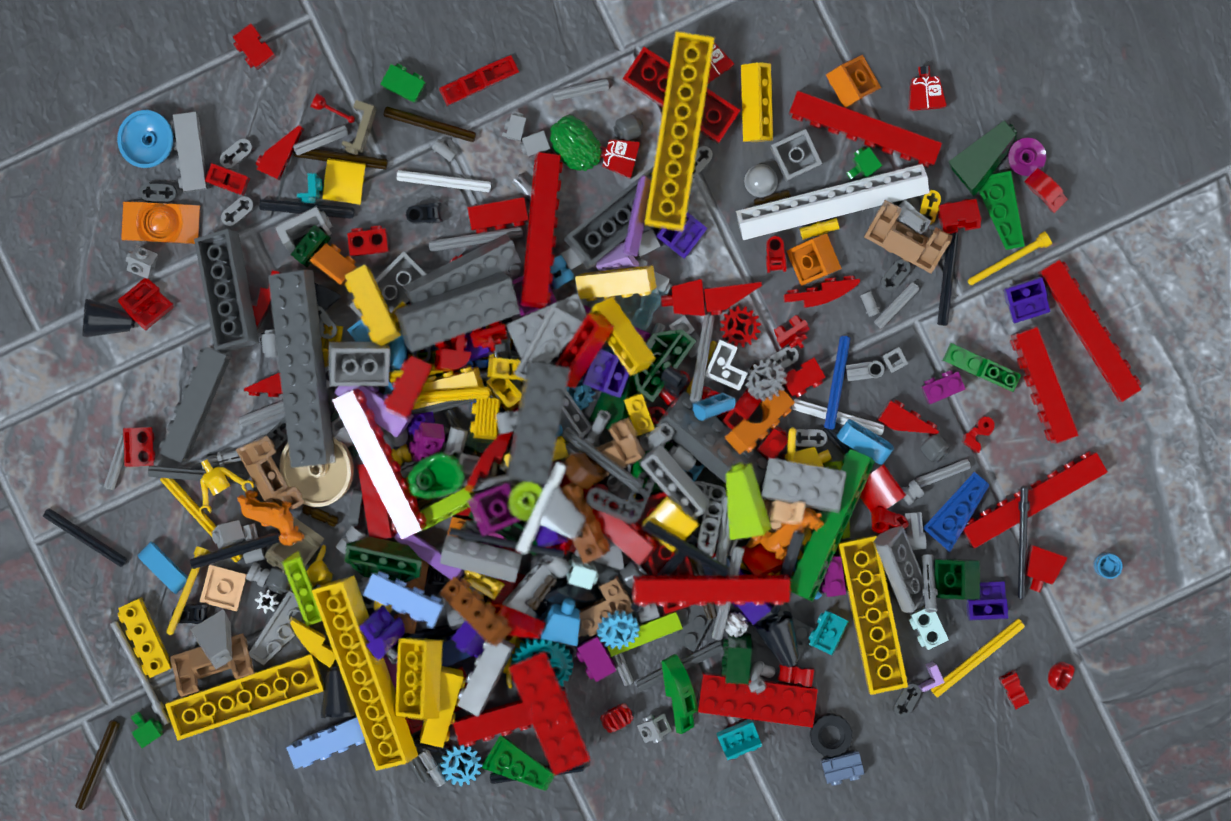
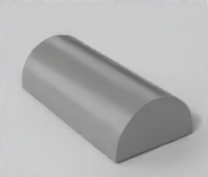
(901, 568)

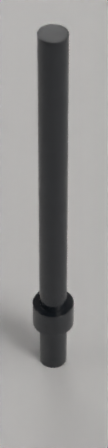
(1024, 507)
(469, 535)

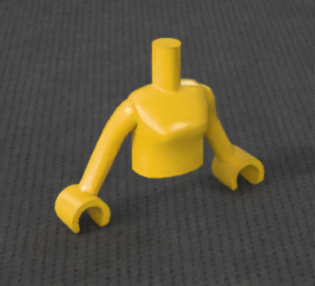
(217, 482)

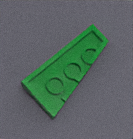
(1002, 206)
(516, 764)

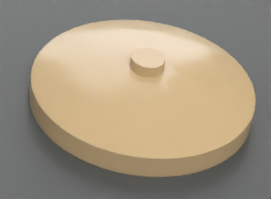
(320, 483)

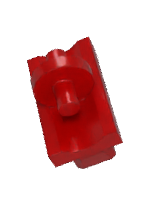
(794, 335)
(490, 336)

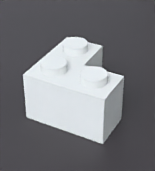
(720, 369)

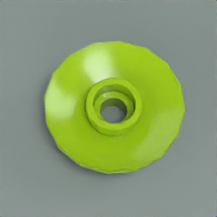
(531, 492)

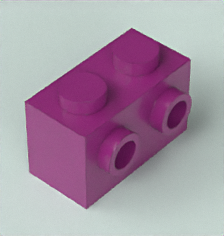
(942, 388)
(426, 441)
(833, 581)

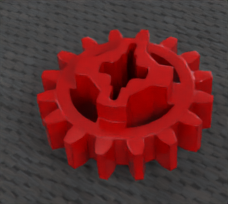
(751, 320)

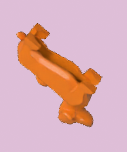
(271, 515)
(780, 539)

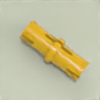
(819, 228)

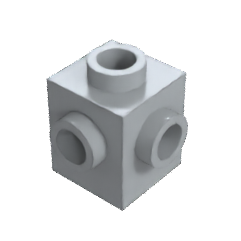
(141, 261)
(654, 728)

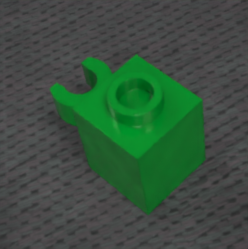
(865, 163)
(146, 731)

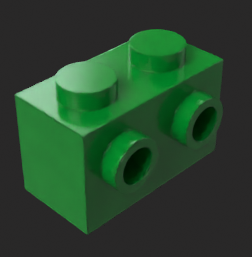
(403, 83)

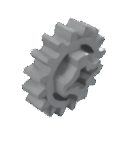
(764, 381)

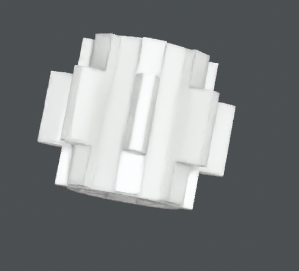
(273, 601)
(736, 624)

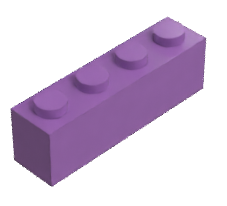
(375, 401)

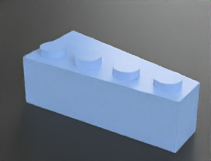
(404, 598)
(325, 742)

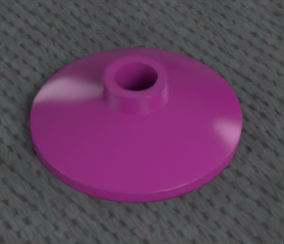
(1035, 152)

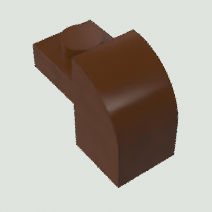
(582, 471)

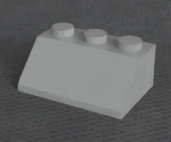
(358, 364)

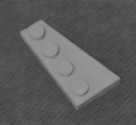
(552, 335)
(277, 630)

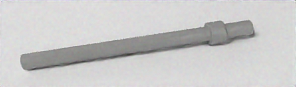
(157, 705)

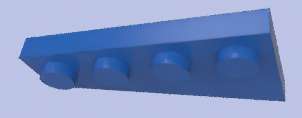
(955, 513)

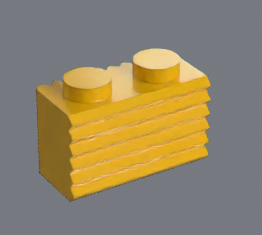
(485, 421)

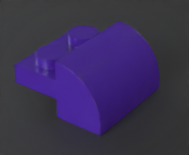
(683, 241)
(1027, 300)
(606, 374)
(991, 604)
(382, 631)

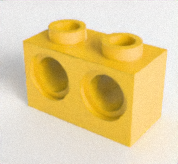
(503, 368)
(505, 391)

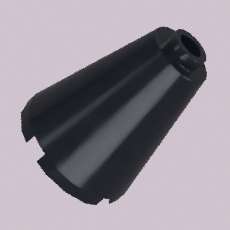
(104, 319)
(780, 637)
(336, 699)

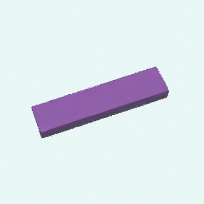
(637, 217)
(430, 555)

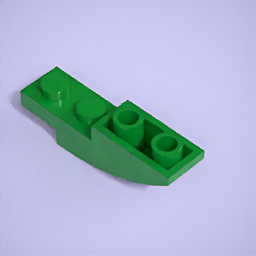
(981, 367)
(681, 691)

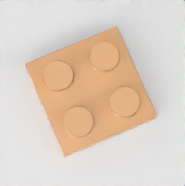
(223, 587)

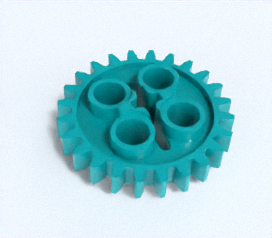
(557, 656)

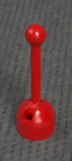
(319, 103)

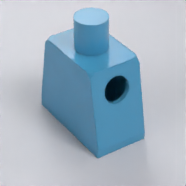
(562, 623)

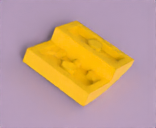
(344, 181)
(673, 519)

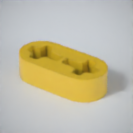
(934, 208)

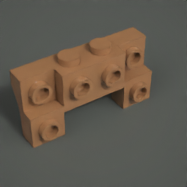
(905, 241)
(624, 448)
(265, 474)
(614, 600)
(196, 665)

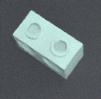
(580, 573)
(932, 625)

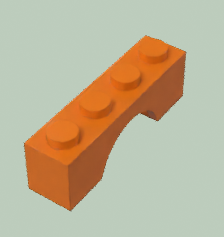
(746, 433)

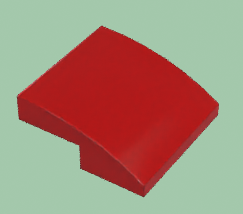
(145, 303)
(881, 489)
(761, 561)

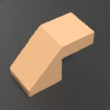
(785, 512)

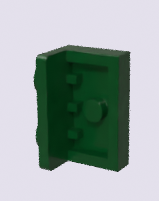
(310, 245)

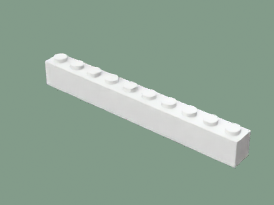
(832, 202)

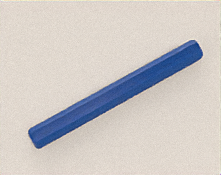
(837, 382)

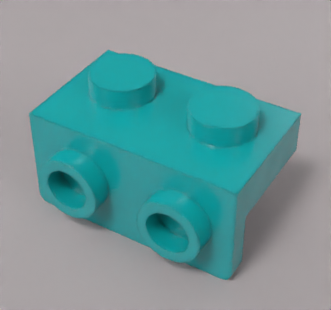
(315, 185)
(828, 632)
(739, 739)

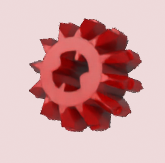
(616, 718)

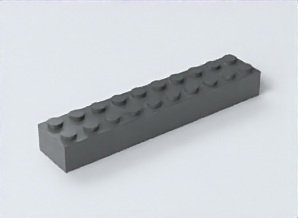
(302, 368)

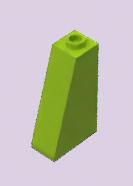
(745, 504)

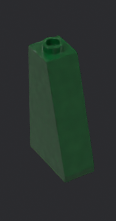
(982, 157)
(615, 405)

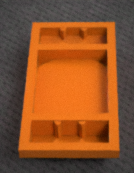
(160, 222)

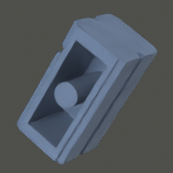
(842, 767)

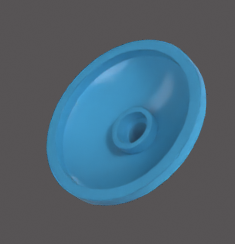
(134, 137)

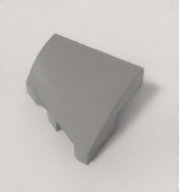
(562, 515)

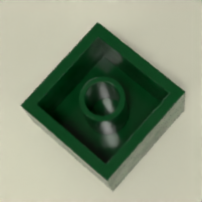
(957, 579)
(737, 659)

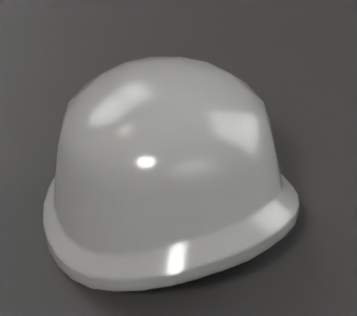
(761, 180)

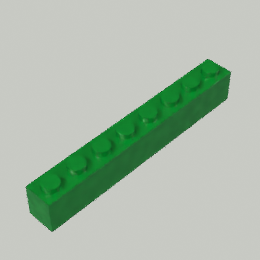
(824, 541)

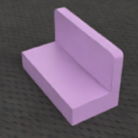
(617, 259)
(935, 675)

